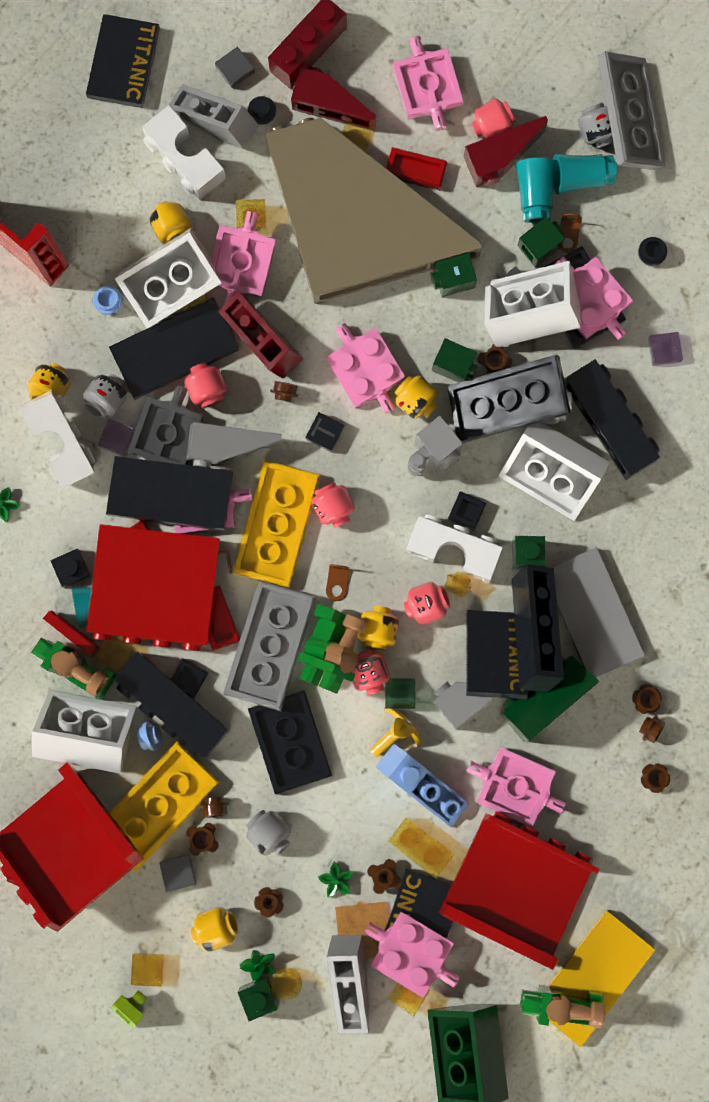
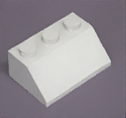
(168, 278)
(532, 304)
(554, 469)
(83, 731)

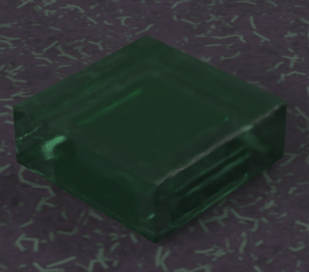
(400, 693)

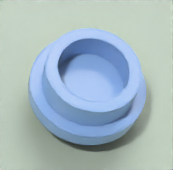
(107, 300)
(149, 736)

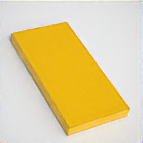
(276, 524)
(163, 800)
(603, 963)

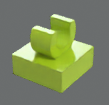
(128, 1009)

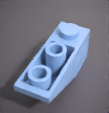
(422, 785)

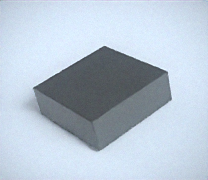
(234, 67)
(177, 873)

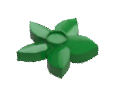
(6, 503)
(336, 880)
(257, 964)

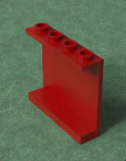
(36, 251)
(152, 586)
(65, 851)
(517, 888)

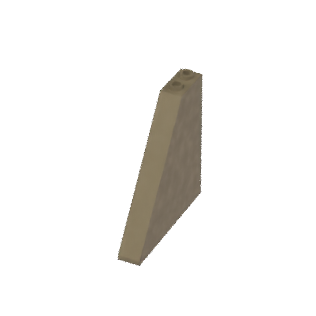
(353, 215)

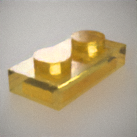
(421, 847)

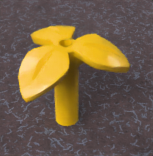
(400, 729)

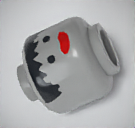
(596, 125)
(105, 395)
(268, 833)

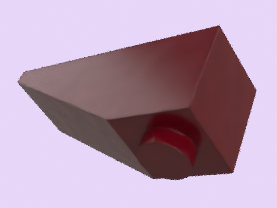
(324, 97)
(496, 155)
(260, 335)

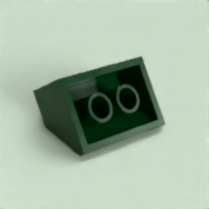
(540, 708)
(468, 1053)

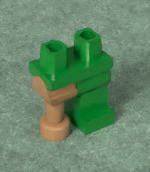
(331, 649)
(61, 660)
(561, 1008)

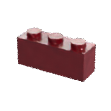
(307, 41)

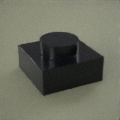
(70, 568)

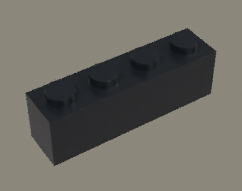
(611, 419)
(537, 628)
(171, 705)

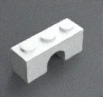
(198, 172)
(48, 414)
(479, 554)

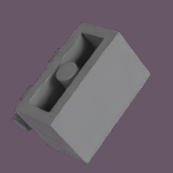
(435, 445)

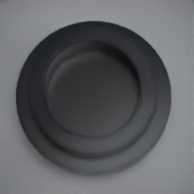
(262, 110)
(652, 251)

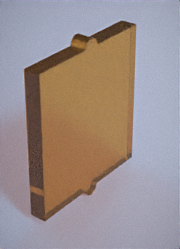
(355, 919)

